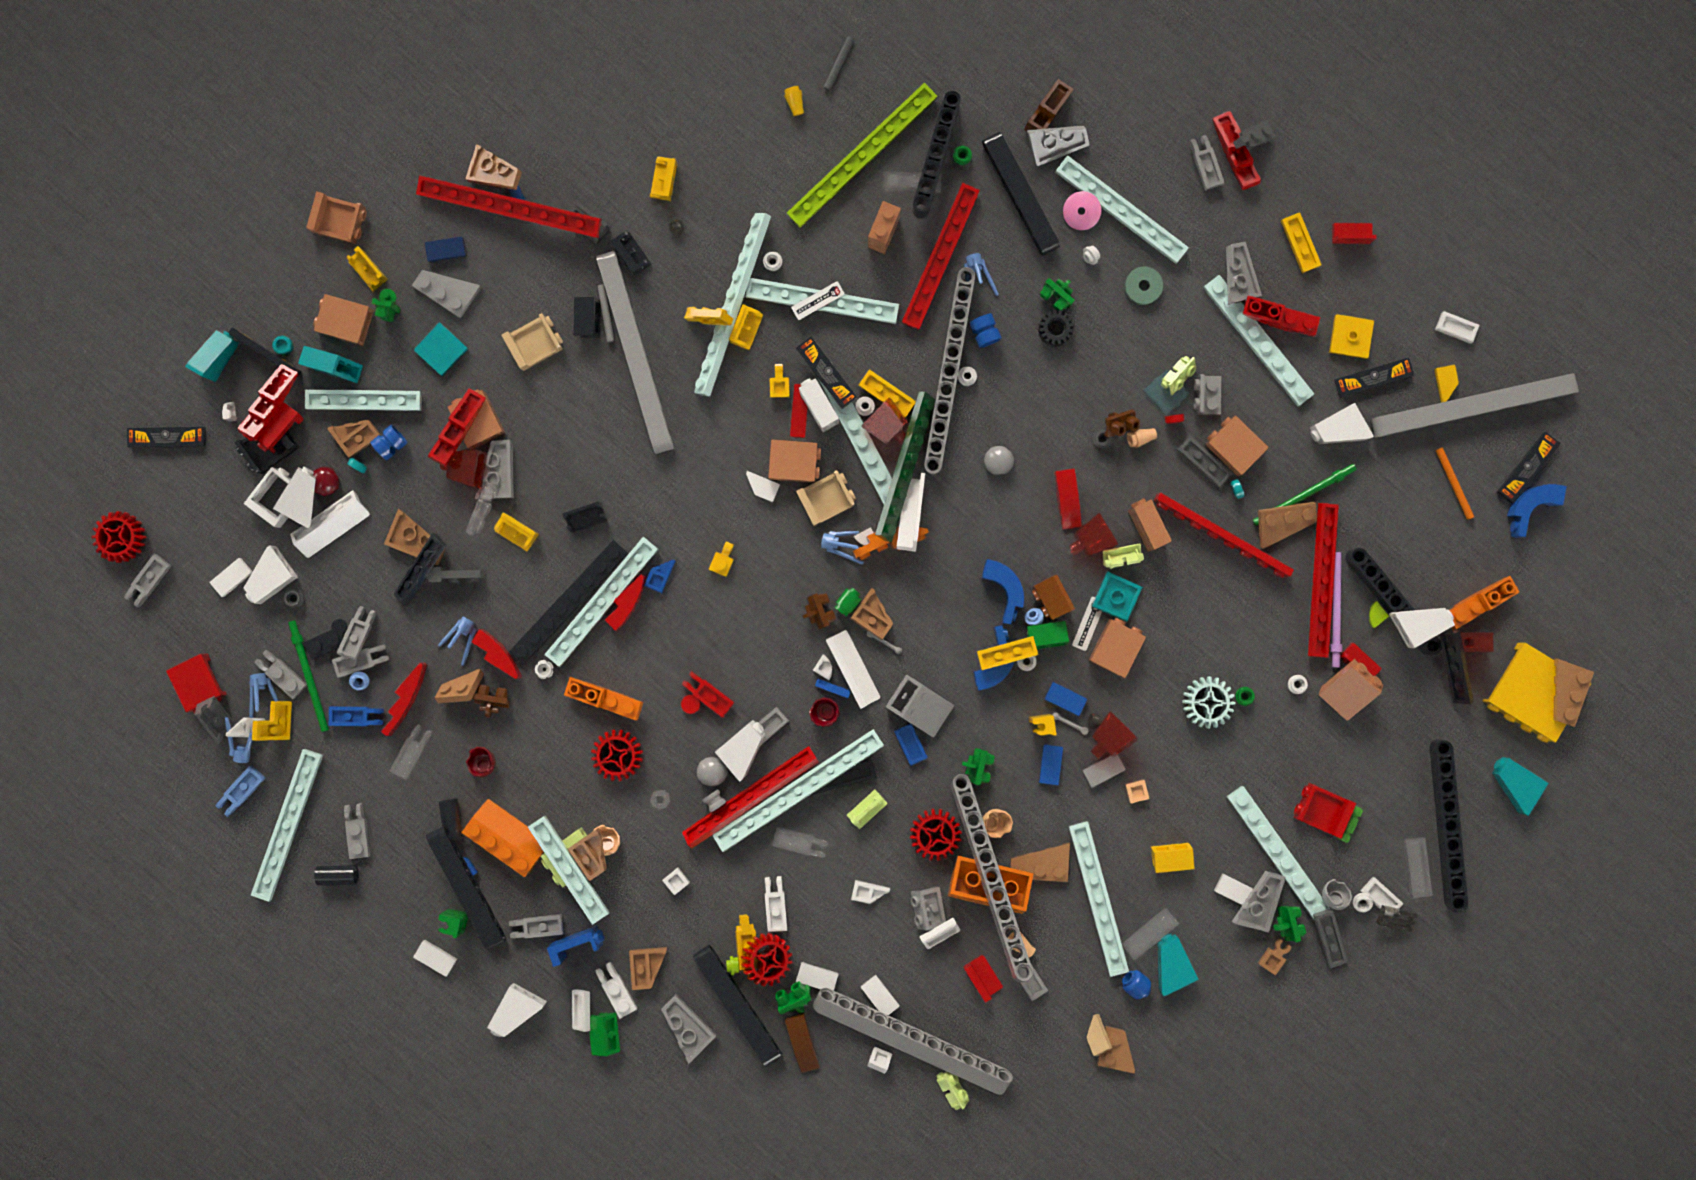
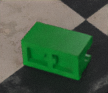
(1049, 634)
(455, 920)
(604, 1034)

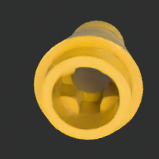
(794, 99)

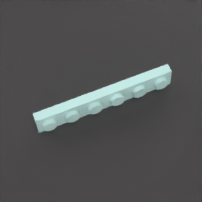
(363, 400)
(568, 869)

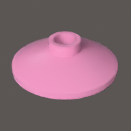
(1092, 210)

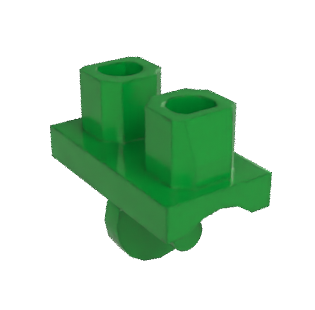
(1051, 288)
(386, 308)
(976, 765)
(1287, 923)
(795, 1000)

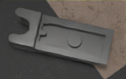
(439, 575)

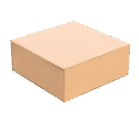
(1137, 791)

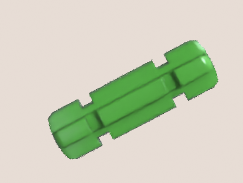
(1351, 824)

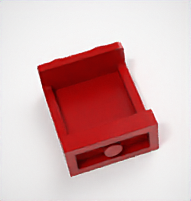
(277, 427)
(195, 682)
(1324, 810)

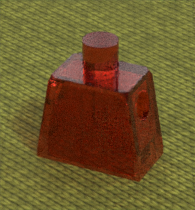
(886, 423)
(467, 467)
(1093, 537)
(1478, 642)
(1112, 737)

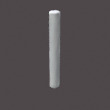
(606, 313)

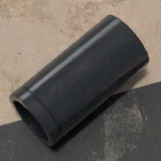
(451, 817)
(336, 875)

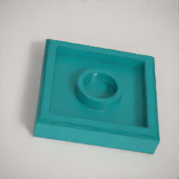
(441, 349)
(1116, 596)

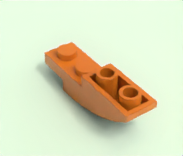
(877, 543)
(1483, 601)
(603, 698)

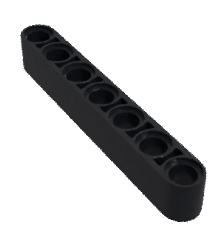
(936, 145)
(1020, 193)
(1389, 591)
(466, 887)
(737, 1005)

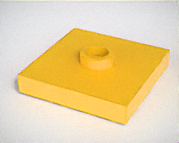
(1351, 336)

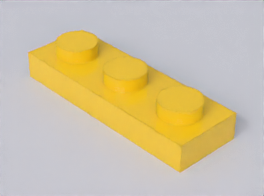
(1301, 242)
(883, 390)
(1007, 653)

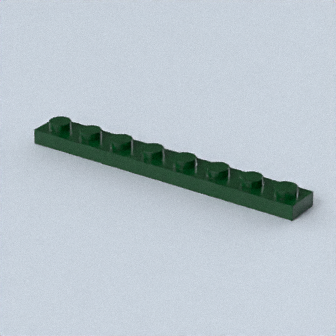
(905, 466)

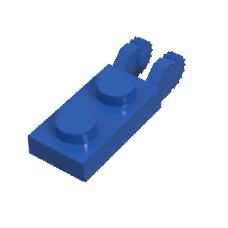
(353, 716)

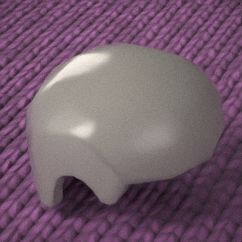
(999, 460)
(712, 771)
(1336, 895)

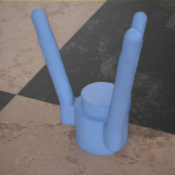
(977, 264)
(830, 542)
(462, 626)
(258, 682)
(242, 752)

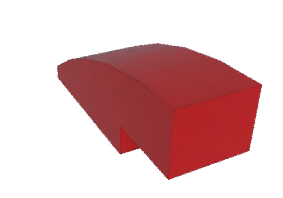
(1068, 498)
(627, 603)
(496, 653)

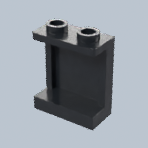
(262, 461)

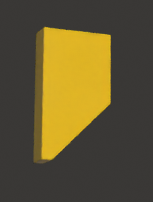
(1446, 381)

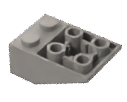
(919, 705)

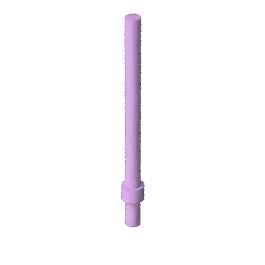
(1336, 647)

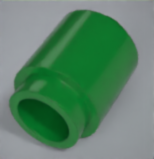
(848, 601)

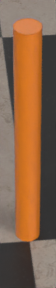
(1454, 483)

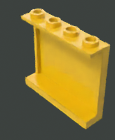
(1528, 693)

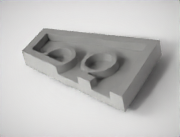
(1056, 142)
(1240, 274)
(448, 292)
(499, 469)
(1261, 903)
(688, 1028)

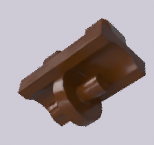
(1119, 423)
(816, 612)
(482, 697)

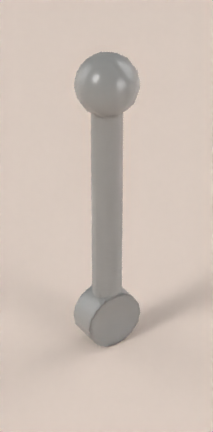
(898, 650)
(1084, 730)

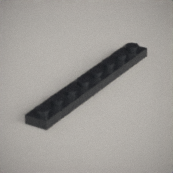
(568, 602)

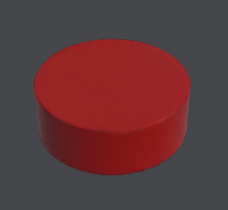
(1174, 418)
(690, 704)

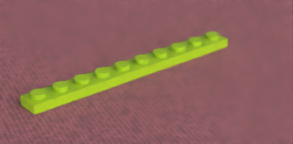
(862, 155)

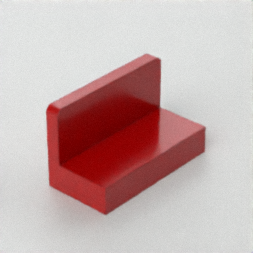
(1352, 233)
(1354, 652)
(983, 977)

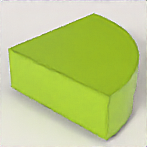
(1377, 614)

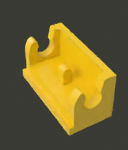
(663, 178)
(366, 269)
(746, 327)
(515, 531)
(1045, 723)
(1172, 857)

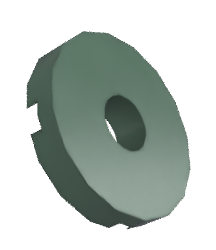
(1148, 275)

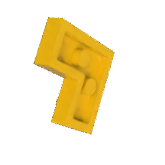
(278, 726)

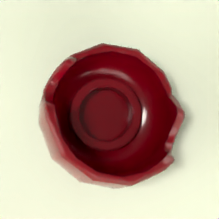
(326, 481)
(824, 712)
(480, 762)

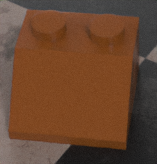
(1052, 597)

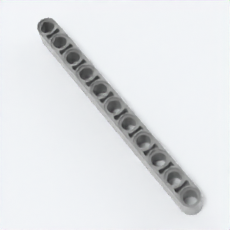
(634, 352)
(953, 362)
(1474, 405)
(990, 887)
(912, 1041)

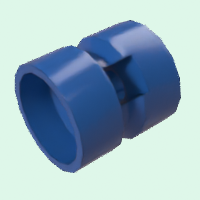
(985, 330)
(389, 442)

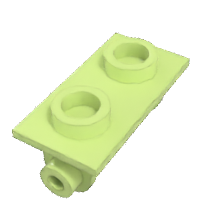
(1184, 368)
(1116, 556)
(867, 809)
(957, 1096)

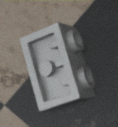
(1208, 395)
(928, 908)

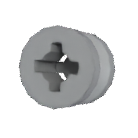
(714, 800)

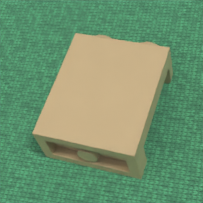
(533, 342)
(826, 498)

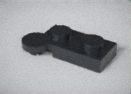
(327, 641)

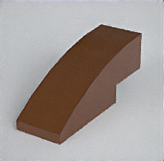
(1049, 106)
(802, 1042)

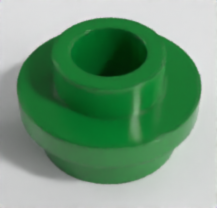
(962, 149)
(1251, 696)

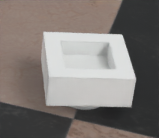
(676, 881)
(879, 1060)

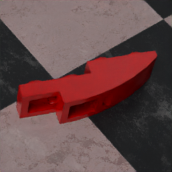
(1280, 317)

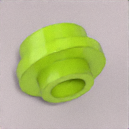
(732, 965)

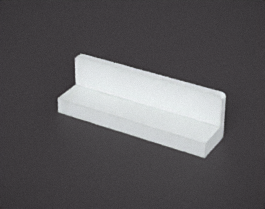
(911, 516)
(329, 524)
(853, 669)

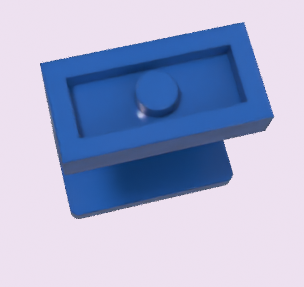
(558, 947)

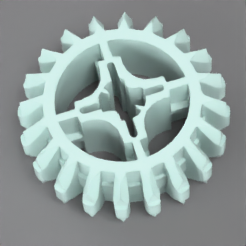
(1225, 703)

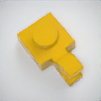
(779, 386)
(721, 561)

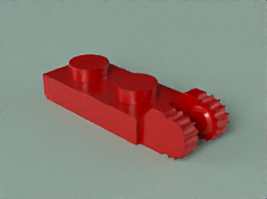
(709, 695)

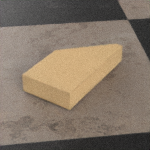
(1098, 1037)

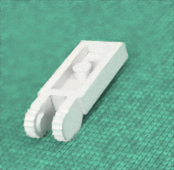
(775, 906)
(617, 991)

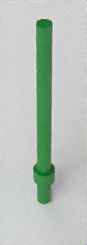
(1336, 476)
(297, 640)

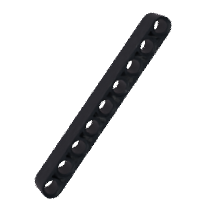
(1454, 832)

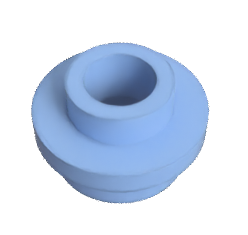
(1031, 620)
(359, 685)

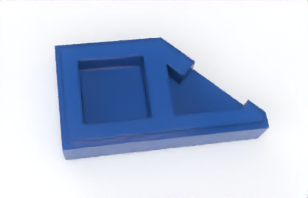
(659, 576)
(832, 688)

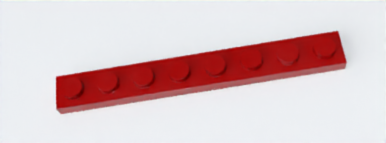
(940, 256)
(1230, 540)
(1323, 580)
(750, 797)

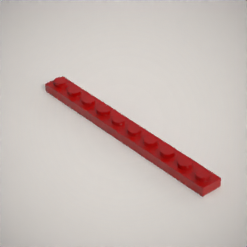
(509, 206)

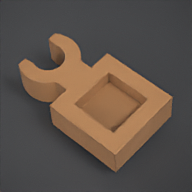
(1272, 959)

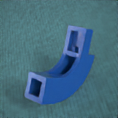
(1520, 510)
(1011, 584)
(992, 676)

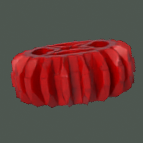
(108, 547)
(620, 763)
(930, 843)
(763, 967)

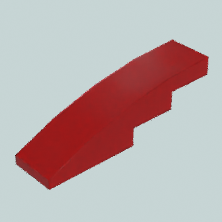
(1240, 158)
(269, 401)
(457, 427)
(408, 692)

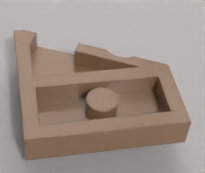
(354, 436)
(872, 616)
(460, 688)
(590, 854)
(645, 966)
(1119, 1056)

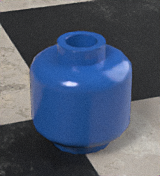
(1136, 984)

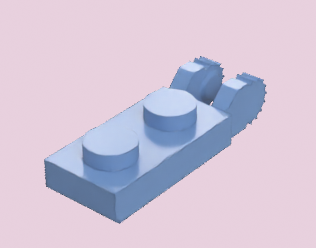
(241, 789)

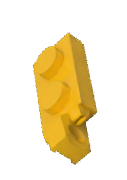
(708, 316)
(744, 933)

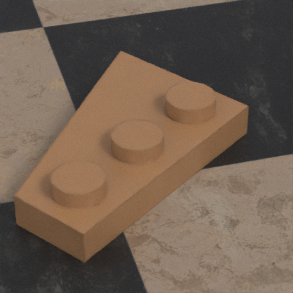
(491, 170)
(1284, 521)
(408, 536)
(1571, 689)
(1046, 864)

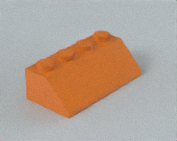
(504, 837)
(967, 884)

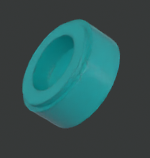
(282, 345)
(357, 465)
(1237, 489)

